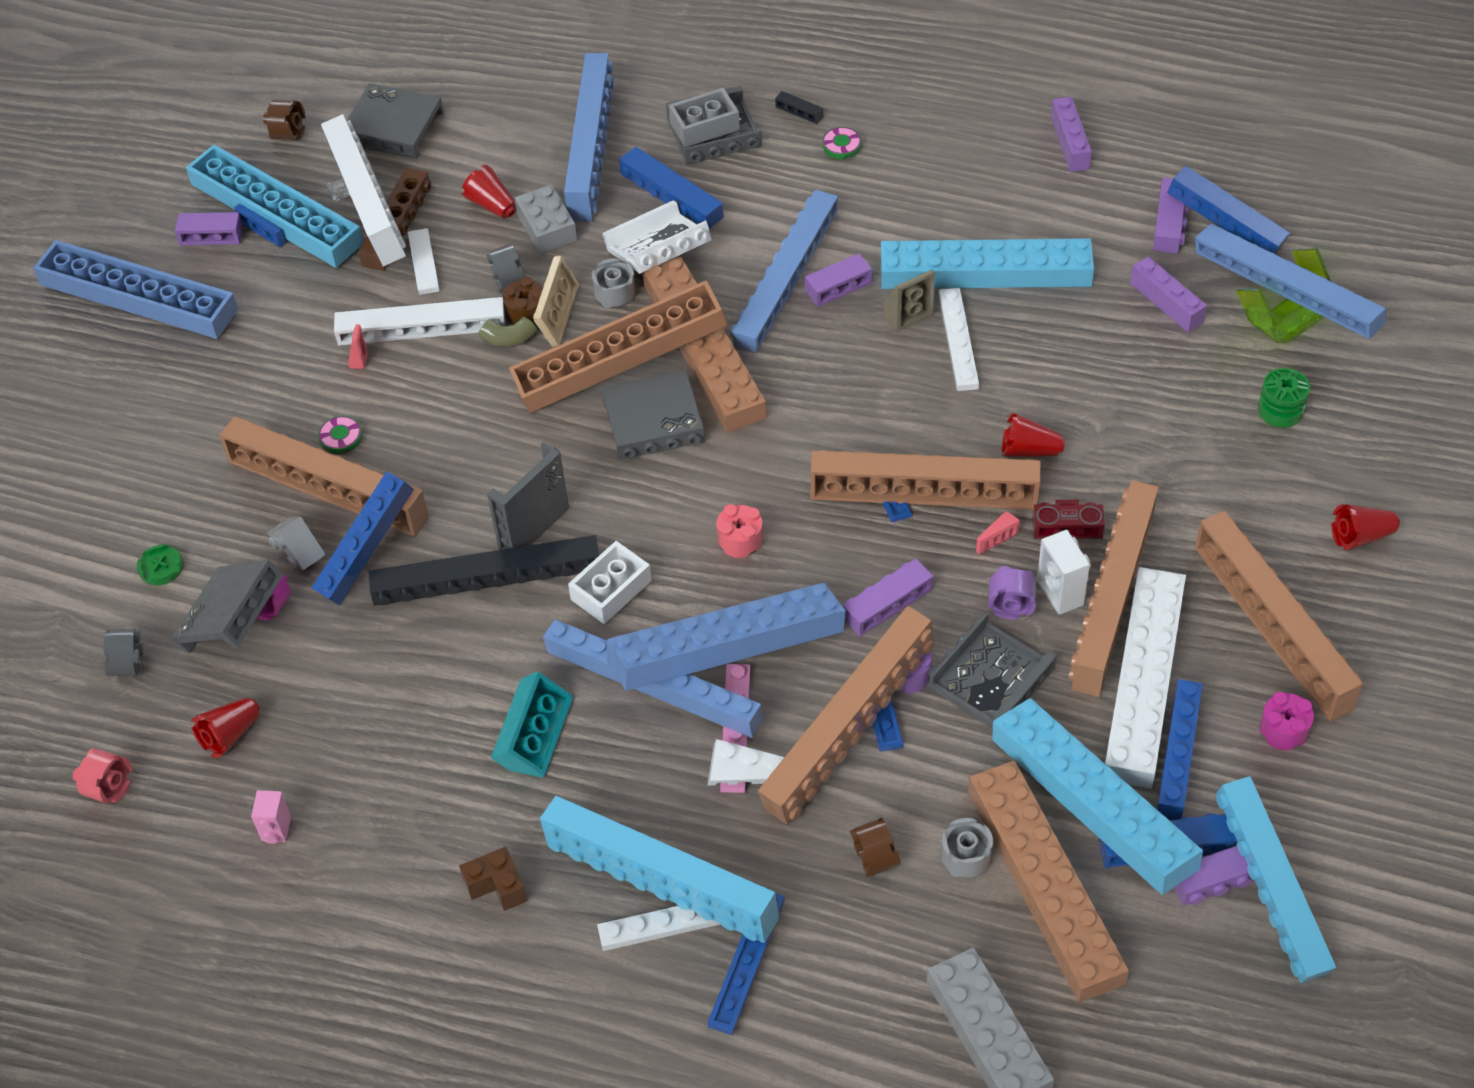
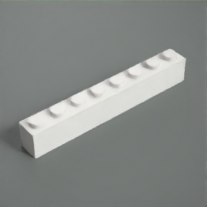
(419, 320)

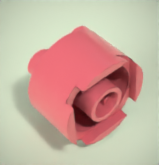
(739, 530)
(103, 776)

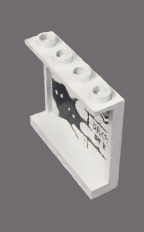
(655, 237)

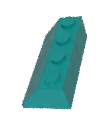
(532, 726)

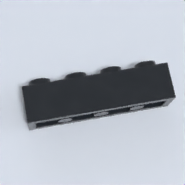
(799, 107)

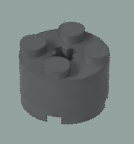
(505, 265)
(123, 652)

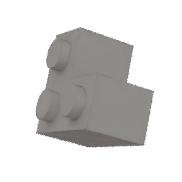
(297, 542)

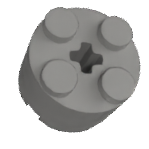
(613, 283)
(966, 848)

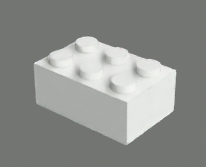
(1063, 571)
(610, 582)

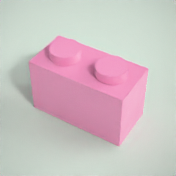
(271, 816)

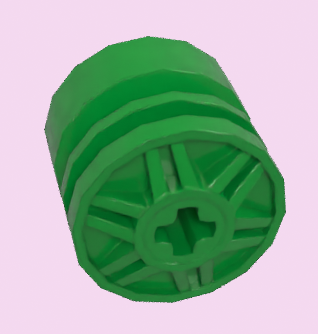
(1283, 397)

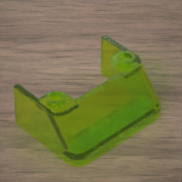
(1287, 318)

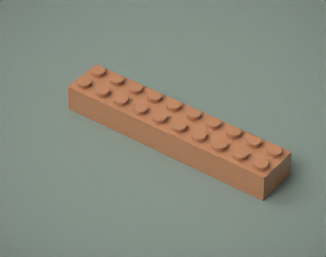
(618, 346)
(711, 357)
(313, 471)
(925, 479)
(1113, 588)
(1278, 616)
(847, 716)
(1048, 882)

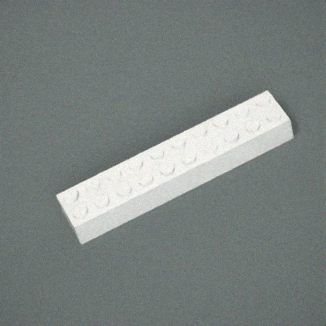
(364, 190)
(1145, 676)

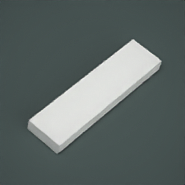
(423, 261)

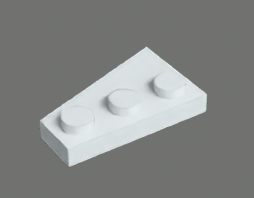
(738, 764)

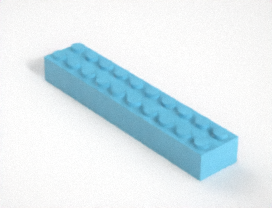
(299, 217)
(989, 263)
(1097, 796)
(660, 869)

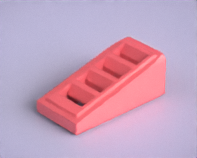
(358, 349)
(998, 532)

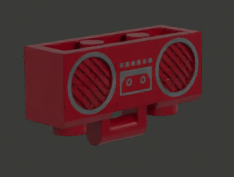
(1081, 520)

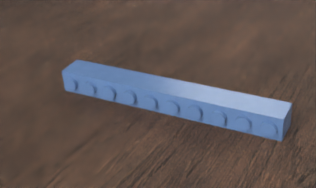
(784, 271)
(1291, 281)
(683, 691)

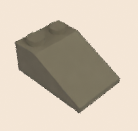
(910, 301)

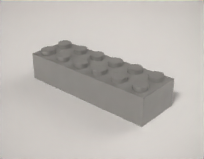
(986, 1024)

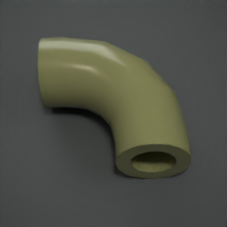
(507, 335)

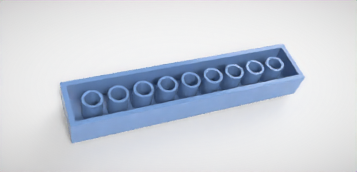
(588, 137)
(136, 289)
(724, 636)

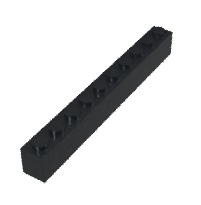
(482, 570)

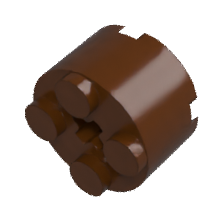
(285, 119)
(521, 299)
(875, 847)

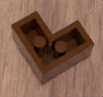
(494, 873)

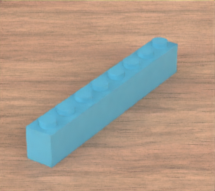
(1275, 880)

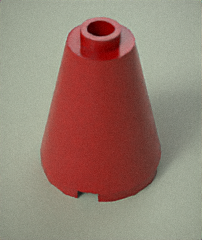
(488, 191)
(1030, 439)
(1362, 525)
(224, 725)

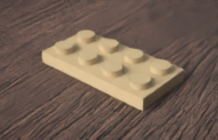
(556, 301)

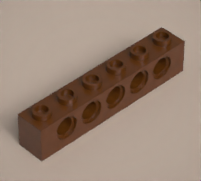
(403, 203)

